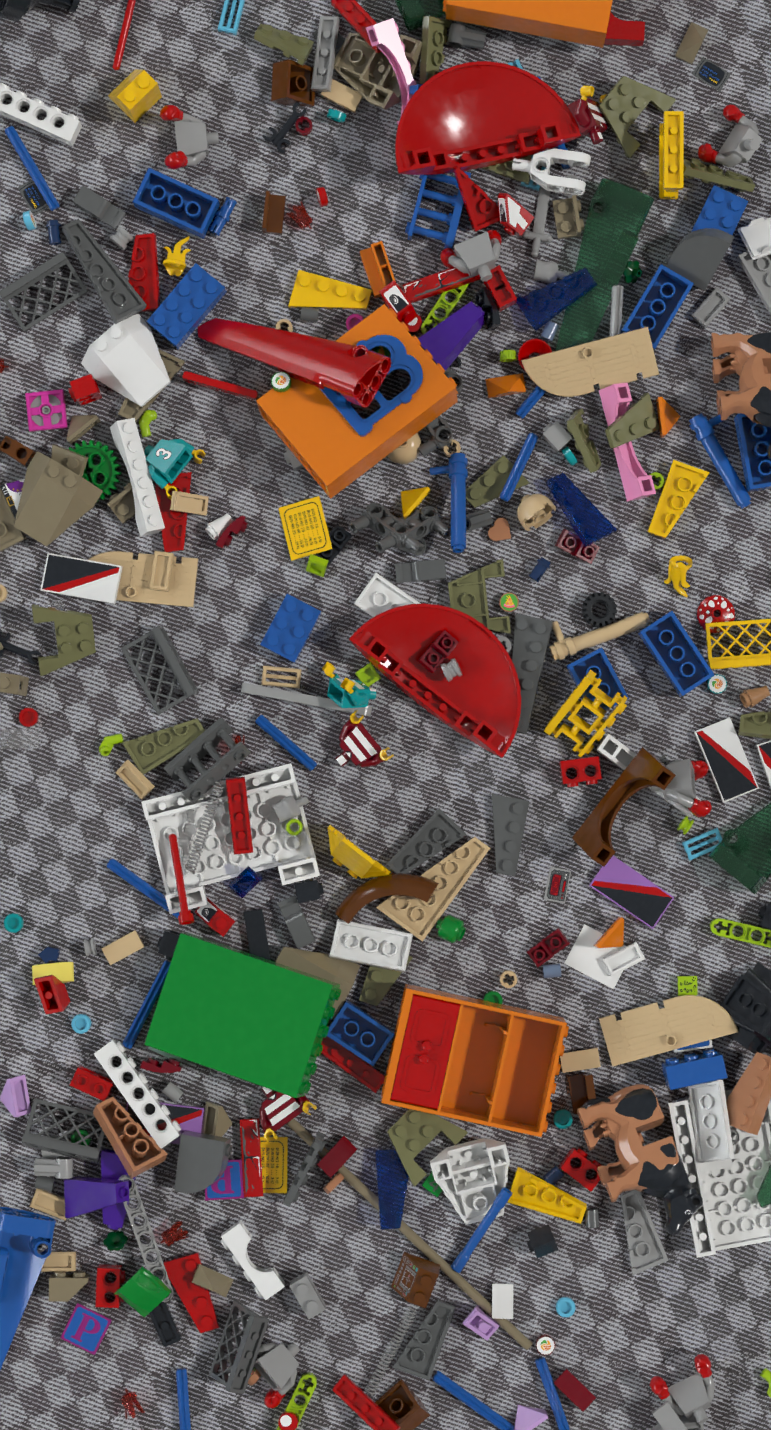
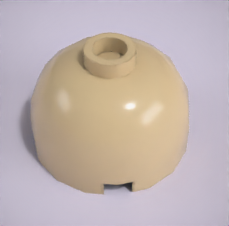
(407, 451)
(534, 510)

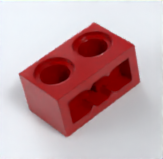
(500, 289)
(84, 390)
(579, 766)
(92, 1083)
(579, 1172)
(105, 1285)

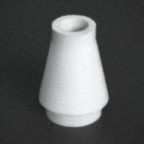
(218, 526)

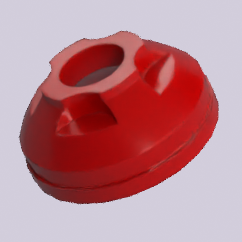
(532, 346)

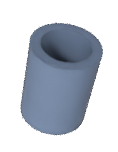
(549, 331)
(551, 970)

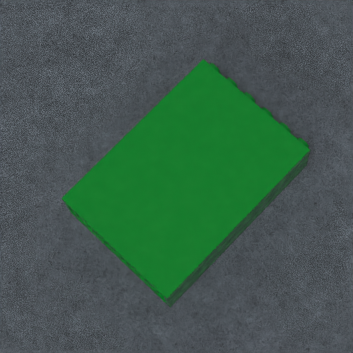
(243, 1015)

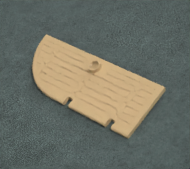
(600, 362)
(137, 574)
(653, 1030)

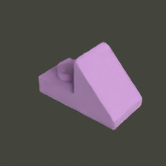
(480, 1323)

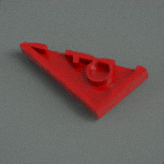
(480, 208)

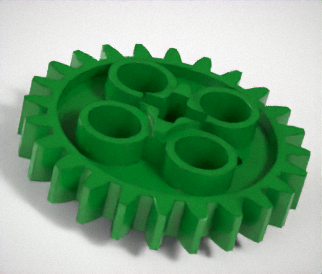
(106, 466)

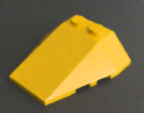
(353, 857)

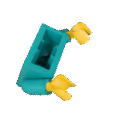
(168, 460)
(347, 692)

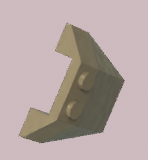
(372, 72)
(52, 499)
(322, 966)

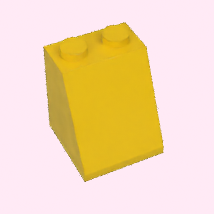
(136, 94)

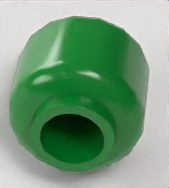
(450, 929)

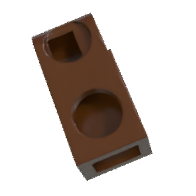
(17, 451)

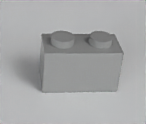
(307, 1295)

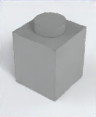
(556, 436)

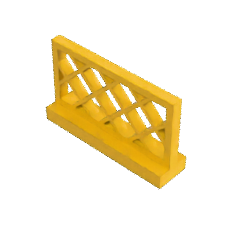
(742, 660)

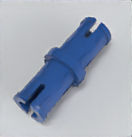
(222, 216)

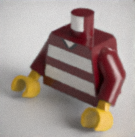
(588, 115)
(359, 745)
(279, 1110)

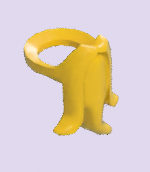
(175, 261)
(677, 573)

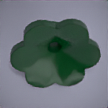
(632, 271)
(115, 1241)

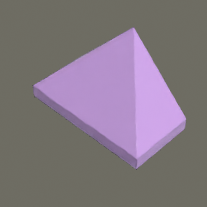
(16, 1096)
(529, 1417)

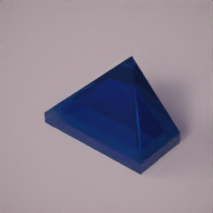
(245, 881)

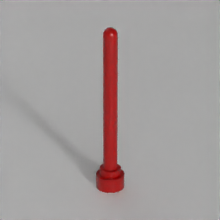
(123, 34)
(185, 916)

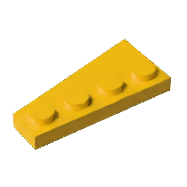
(326, 293)
(676, 494)
(543, 1197)

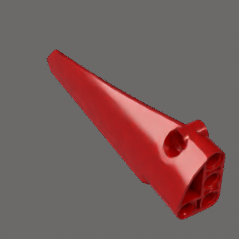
(310, 359)

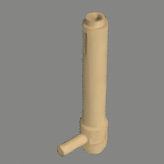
(570, 646)

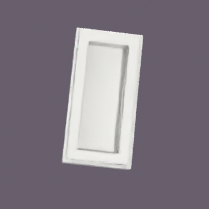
(623, 959)

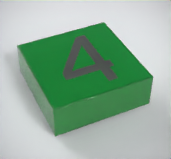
(431, 1185)

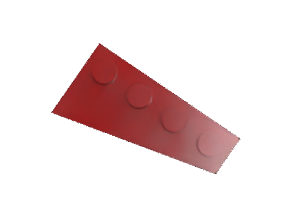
(144, 270)
(174, 521)
(194, 1297)

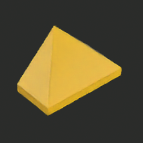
(411, 499)

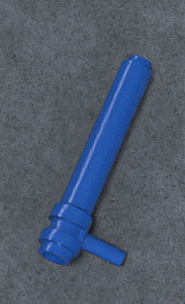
(705, 434)
(458, 475)

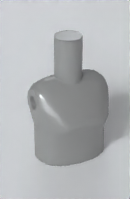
(548, 272)
(289, 808)

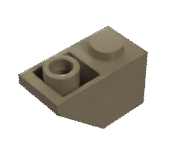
(65, 1286)

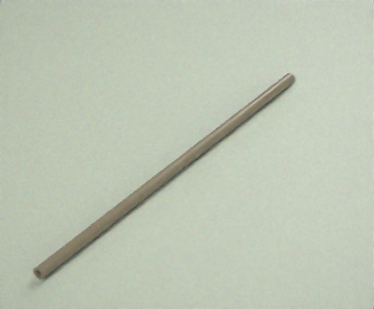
(419, 1242)

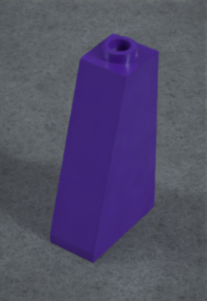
(453, 334)
(113, 1169)
(92, 1194)

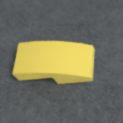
(63, 971)

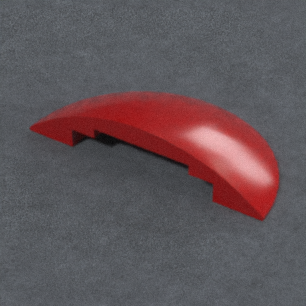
(479, 119)
(478, 704)

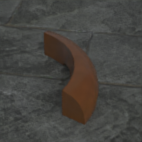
(382, 886)

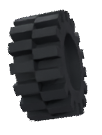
(591, 618)

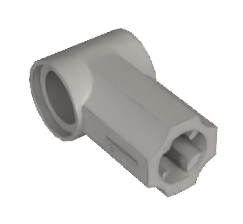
(60, 1167)

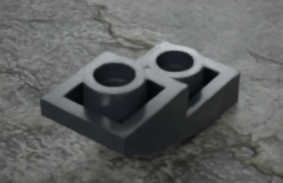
(487, 303)
(338, 538)

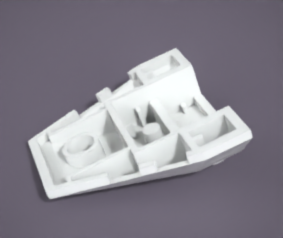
(128, 360)
(472, 1176)

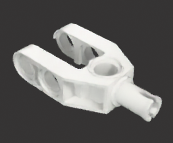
(554, 183)

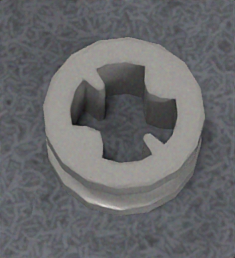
(90, 947)

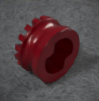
(307, 130)

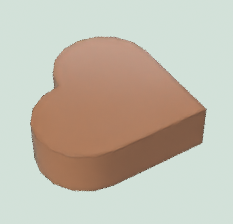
(500, 530)
(333, 1183)

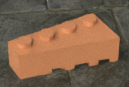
(751, 1095)
(128, 1139)

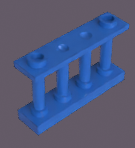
(451, 219)

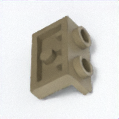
(567, 217)
(123, 504)

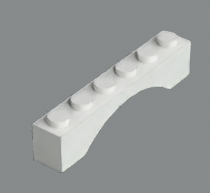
(146, 505)
(622, 756)

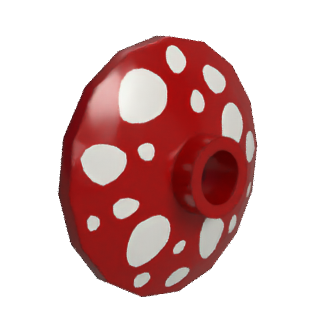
(707, 608)

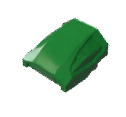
(143, 1291)

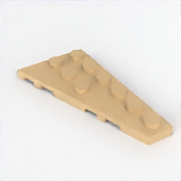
(451, 874)

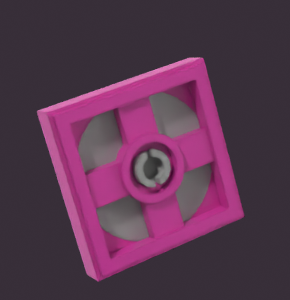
(46, 410)

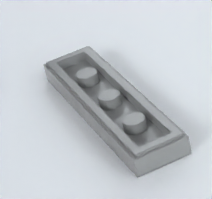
(325, 54)

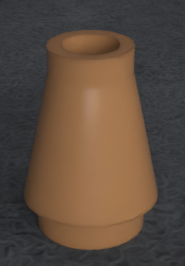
(753, 696)

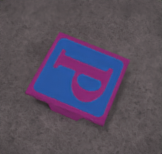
(229, 1184)
(86, 1329)

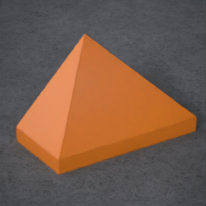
(505, 385)
(666, 416)
(613, 936)

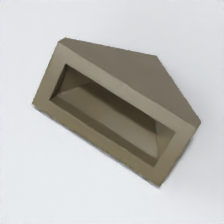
(691, 43)
(80, 425)
(215, 1120)
(212, 1280)

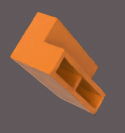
(377, 267)

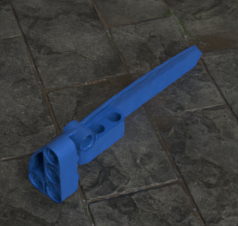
(19, 1265)

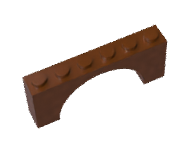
(595, 832)

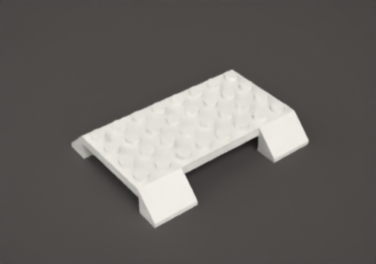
(217, 862)
(730, 1204)

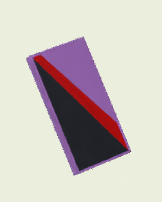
(631, 891)
(188, 1117)

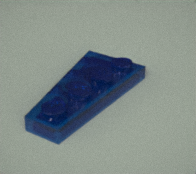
(549, 301)
(582, 514)
(391, 1188)

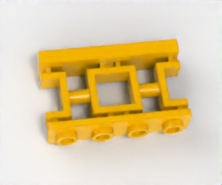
(671, 155)
(574, 705)

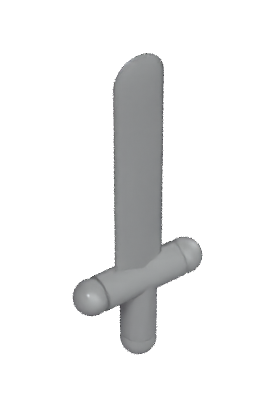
(539, 222)

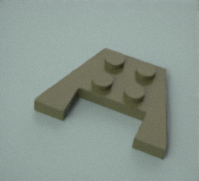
(625, 104)
(470, 596)
(73, 636)
(414, 1133)

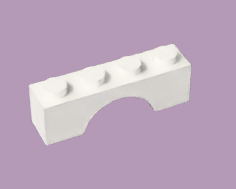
(265, 1279)

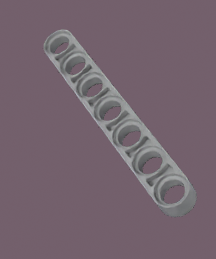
(300, 698)
(138, 1230)

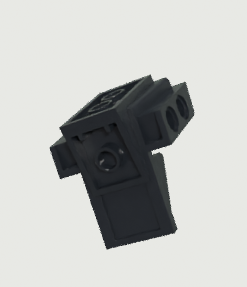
(751, 1008)

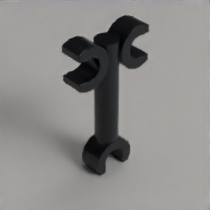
(277, 139)
(17, 650)

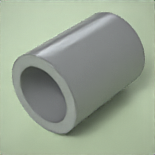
(172, 1092)

